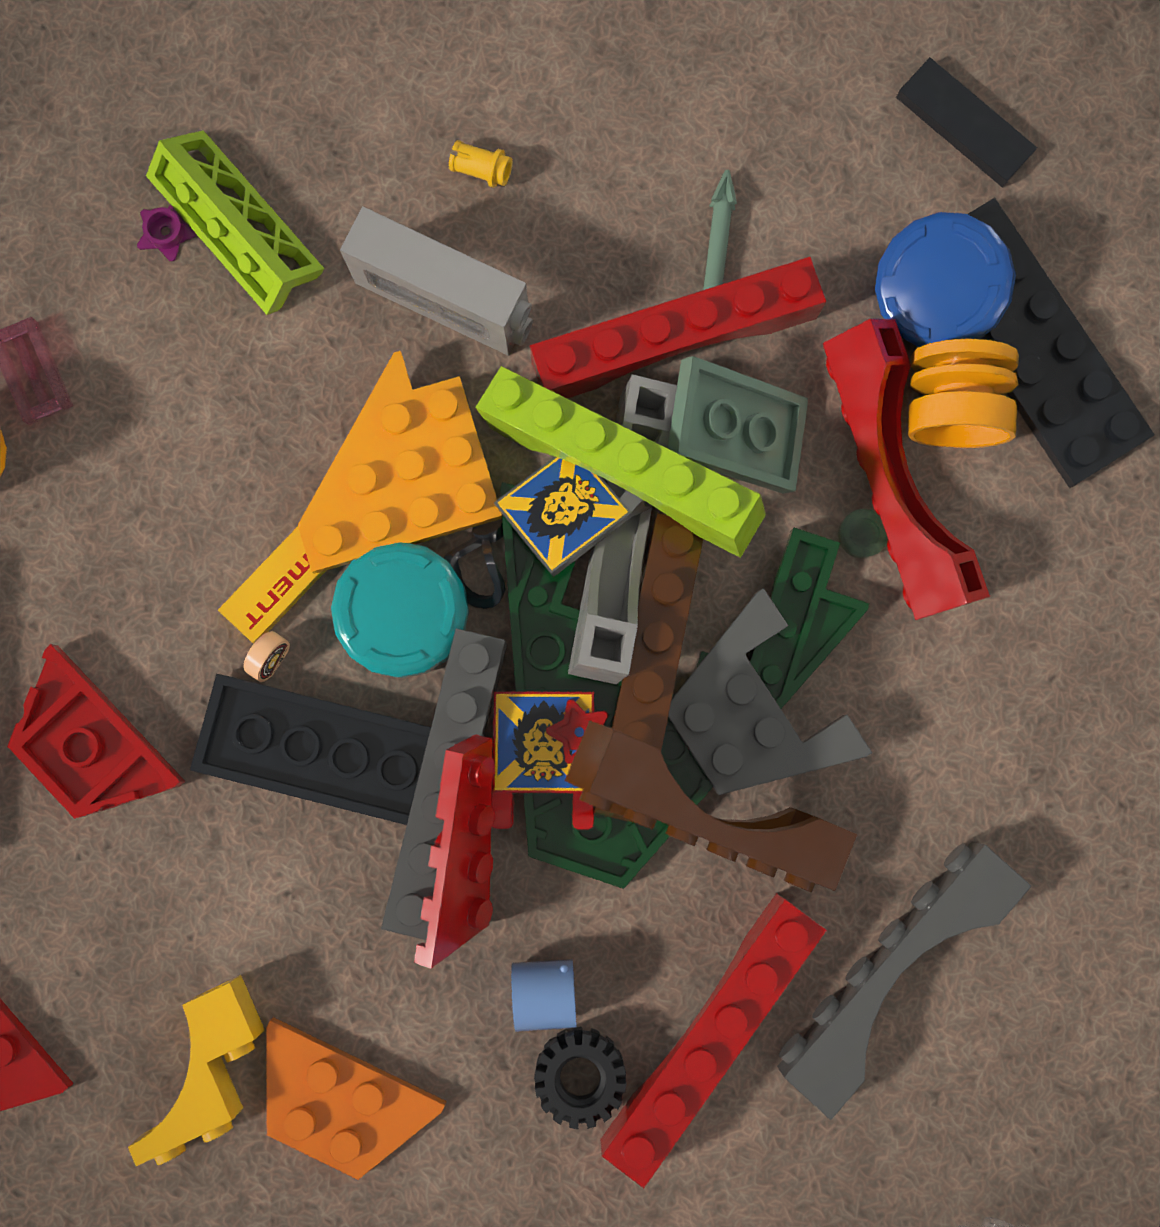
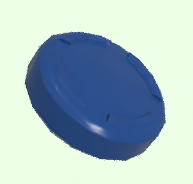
(945, 279)

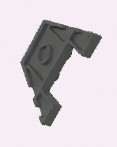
(737, 725)

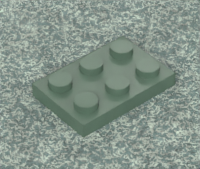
(738, 425)

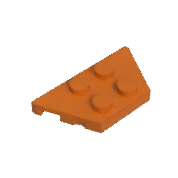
(338, 1103)

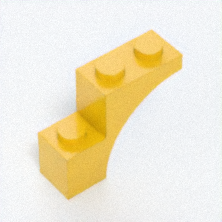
(219, 1024)

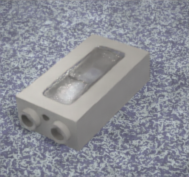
(437, 281)

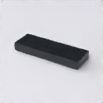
(966, 122)

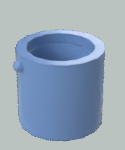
(543, 995)

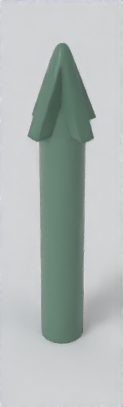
(723, 204)

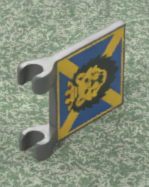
(565, 512)

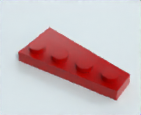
(461, 852)

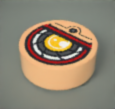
(266, 656)

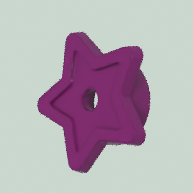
(154, 222)

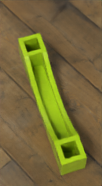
(670, 482)

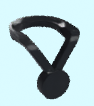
(483, 536)

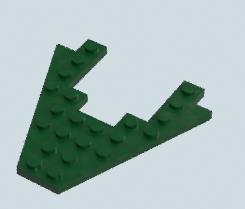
(542, 652)

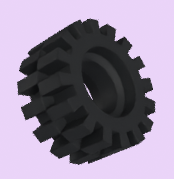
(572, 1107)

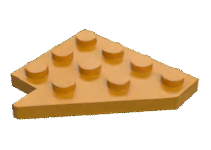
(401, 474)

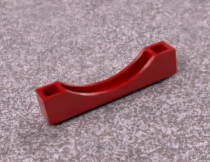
(729, 311)
(871, 377)
(694, 1067)

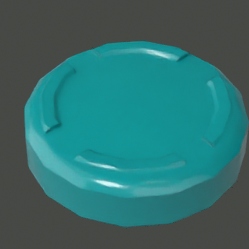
(399, 609)

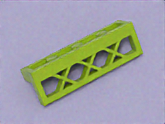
(223, 221)

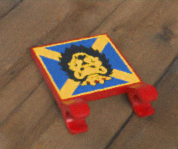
(528, 757)

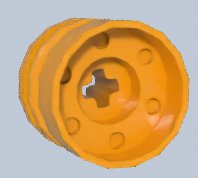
(963, 393)

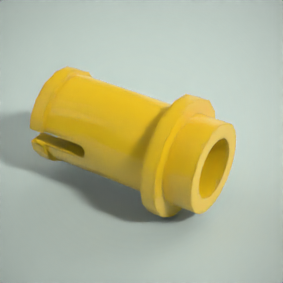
(481, 163)

